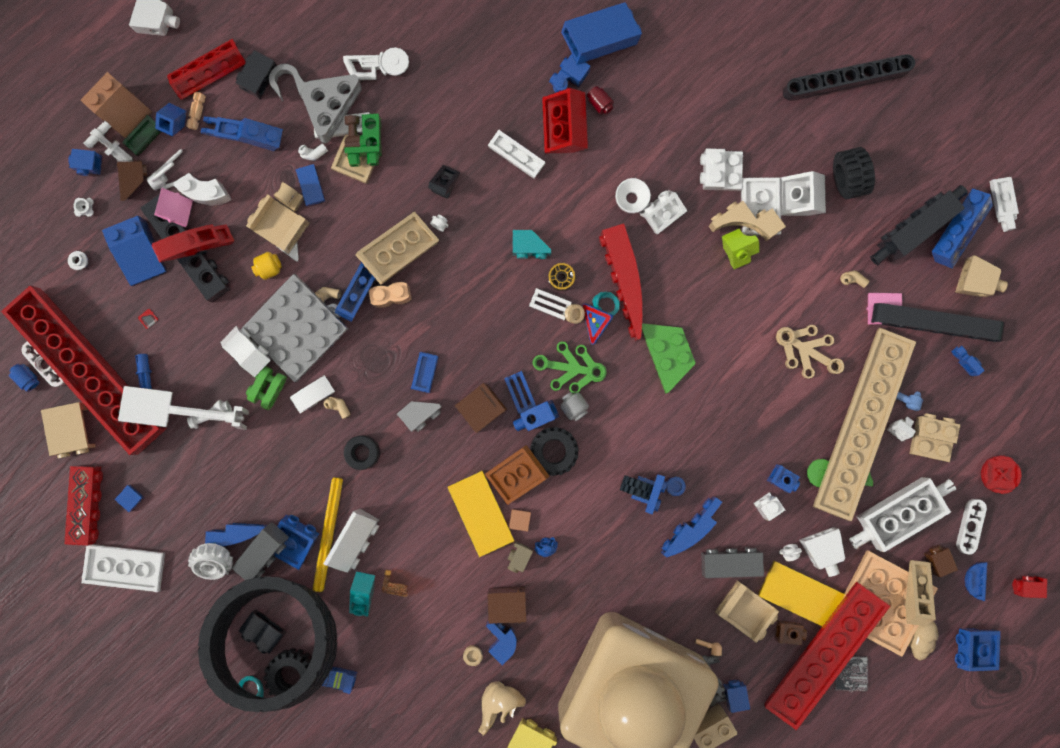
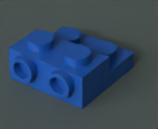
(300, 540)
(978, 649)

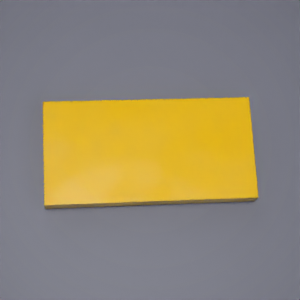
(481, 513)
(800, 594)

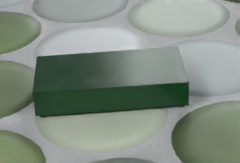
(142, 136)

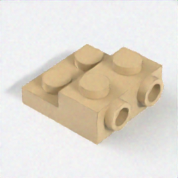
(934, 437)

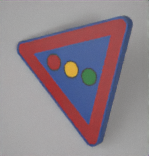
(596, 321)

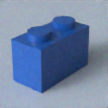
(259, 134)

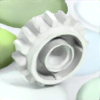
(210, 561)

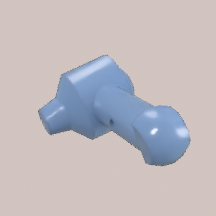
(913, 402)

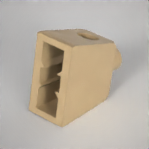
(980, 278)

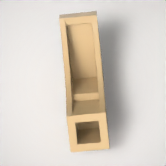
(739, 214)

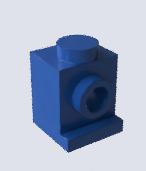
(777, 478)

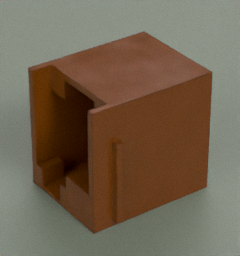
(480, 407)
(506, 605)

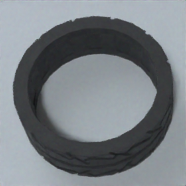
(215, 630)

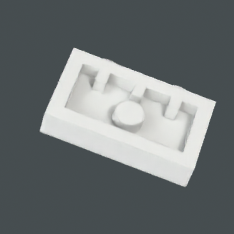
(663, 211)

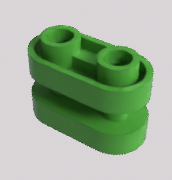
(255, 391)

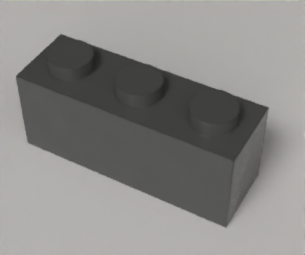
(261, 552)
(732, 563)

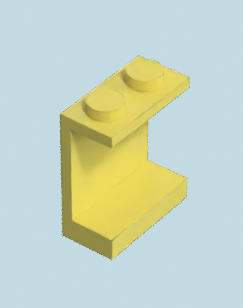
(531, 736)

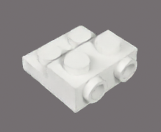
(721, 170)

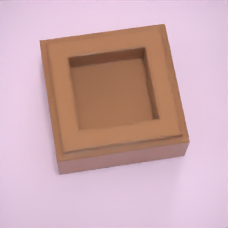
(519, 520)

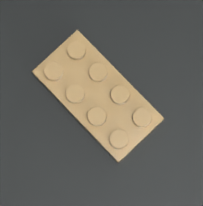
(397, 248)

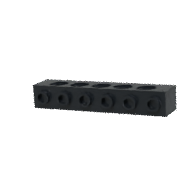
(219, 283)

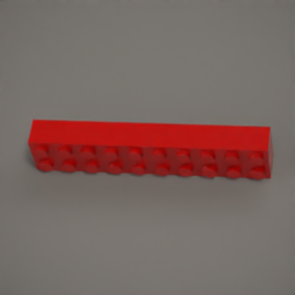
(77, 365)

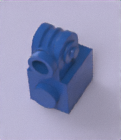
(570, 72)

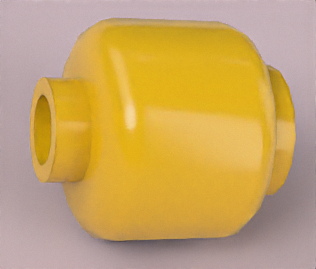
(266, 265)

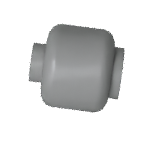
(574, 406)

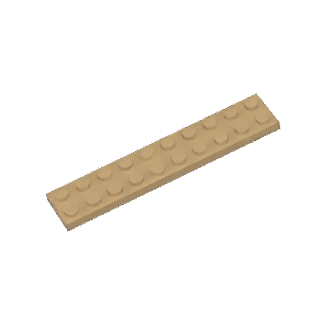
(864, 424)

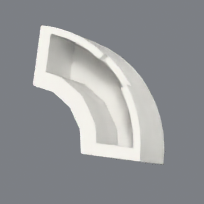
(202, 192)
(245, 351)

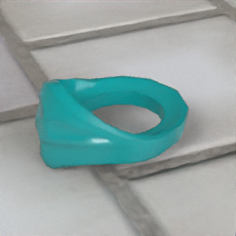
(605, 294)
(259, 684)

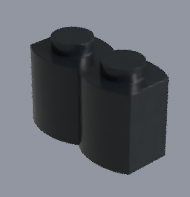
(262, 632)

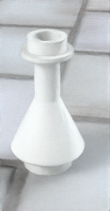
(218, 406)

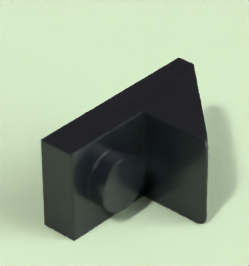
(444, 181)

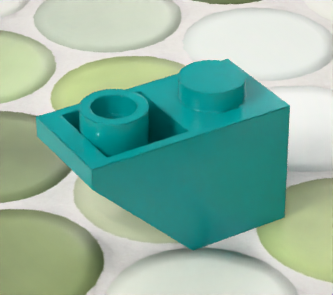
(527, 244)
(361, 594)

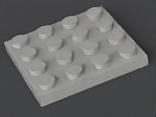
(295, 327)

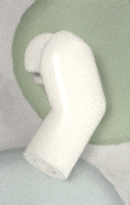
(312, 154)

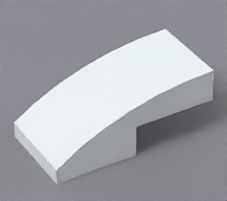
(312, 394)

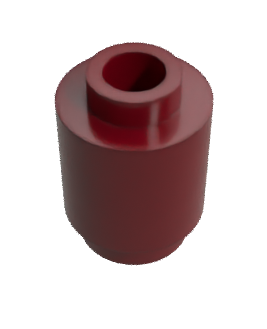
(600, 100)

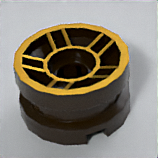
(569, 275)

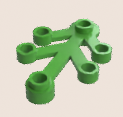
(573, 368)

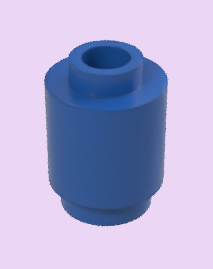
(24, 377)

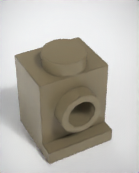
(519, 557)

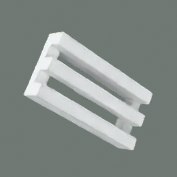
(550, 296)

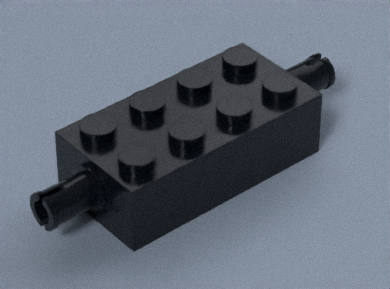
(919, 225)

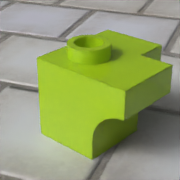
(740, 247)

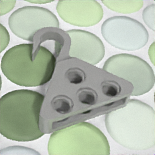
(330, 89)

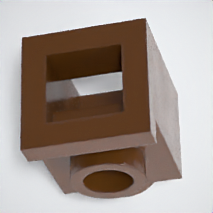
(784, 629)

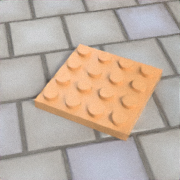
(890, 585)

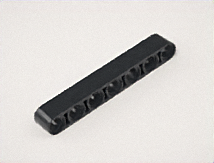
(856, 73)
(938, 322)

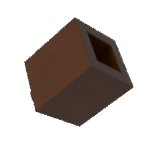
(941, 560)

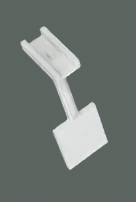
(154, 407)

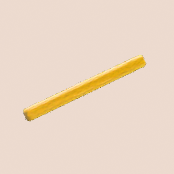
(328, 532)

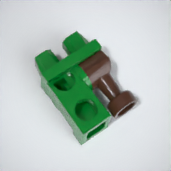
(363, 145)

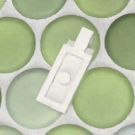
(1004, 202)

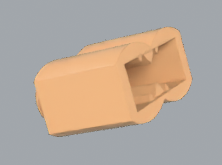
(395, 293)

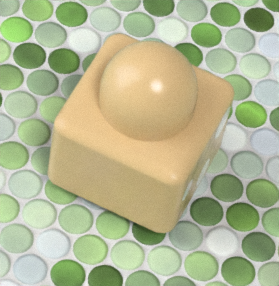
(635, 690)

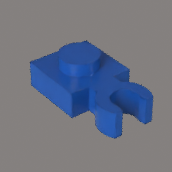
(969, 363)

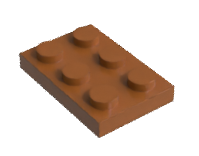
(517, 474)

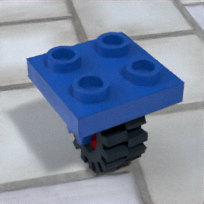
(645, 490)

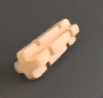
(195, 111)

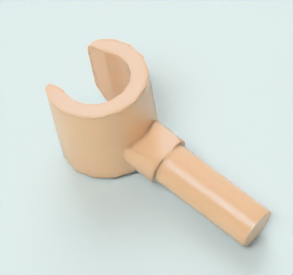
(716, 648)

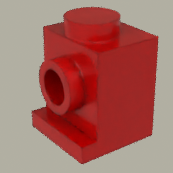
(1030, 587)

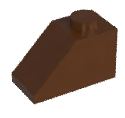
(130, 176)

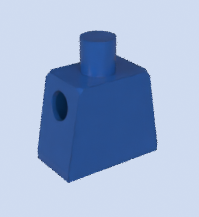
(544, 413)

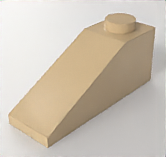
(919, 595)

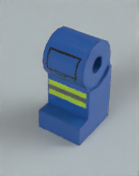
(341, 679)

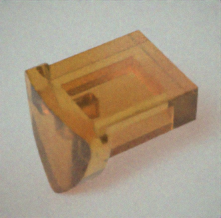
(393, 588)

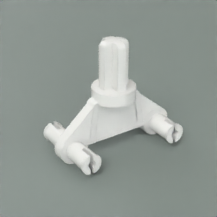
(112, 148)

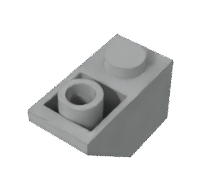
(417, 413)

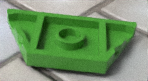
(669, 353)

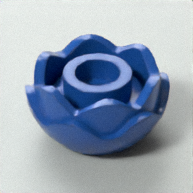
(546, 547)

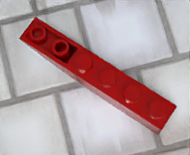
(625, 274)

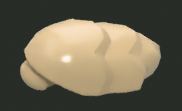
(924, 641)

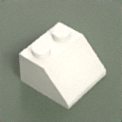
(802, 194)

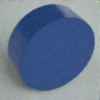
(675, 486)

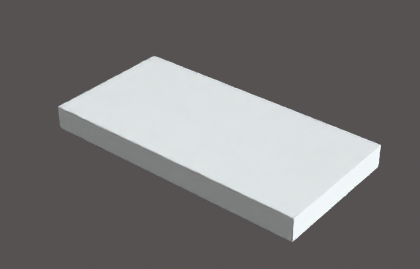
(123, 567)

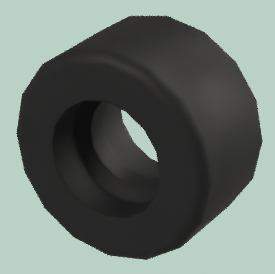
(349, 452)

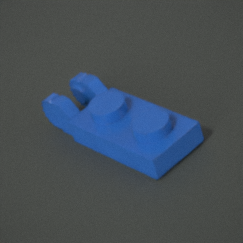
(224, 128)

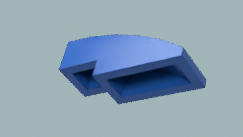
(233, 533)

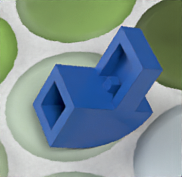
(505, 645)

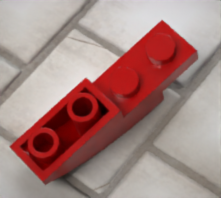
(192, 241)

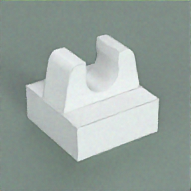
(902, 429)

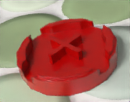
(1001, 474)

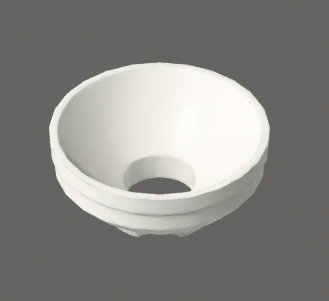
(634, 186)

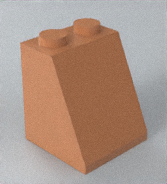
(116, 105)

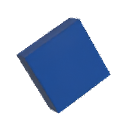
(129, 498)

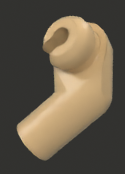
(852, 277)
(326, 293)
(337, 404)

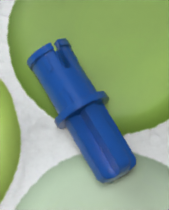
(143, 371)

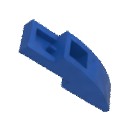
(686, 535)

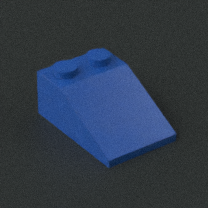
(133, 250)

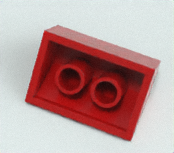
(565, 122)

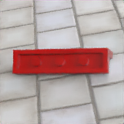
(206, 69)

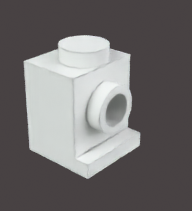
(769, 506)

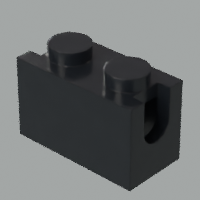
(255, 74)

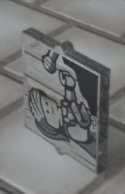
(854, 675)

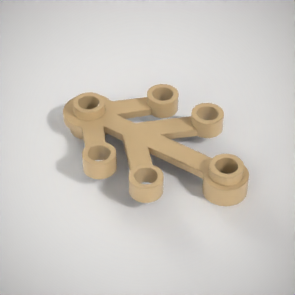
(806, 350)

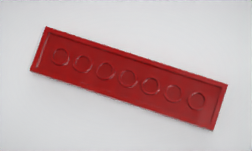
(826, 655)

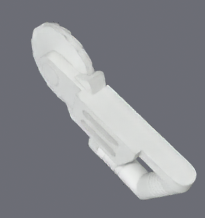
(391, 62)

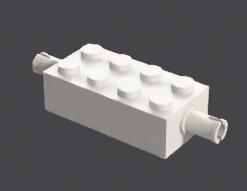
(903, 514)

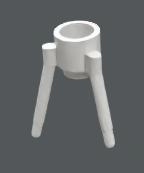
(158, 178)

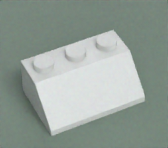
(352, 541)

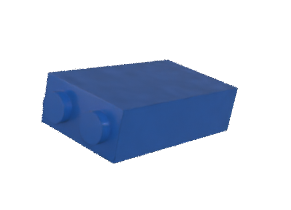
(601, 32)

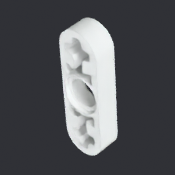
(36, 362)
(963, 528)

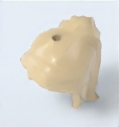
(499, 699)

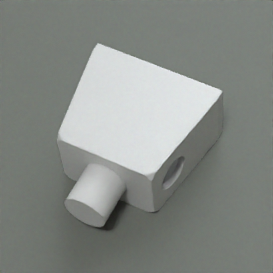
(153, 17)
(825, 550)

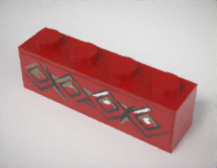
(83, 505)

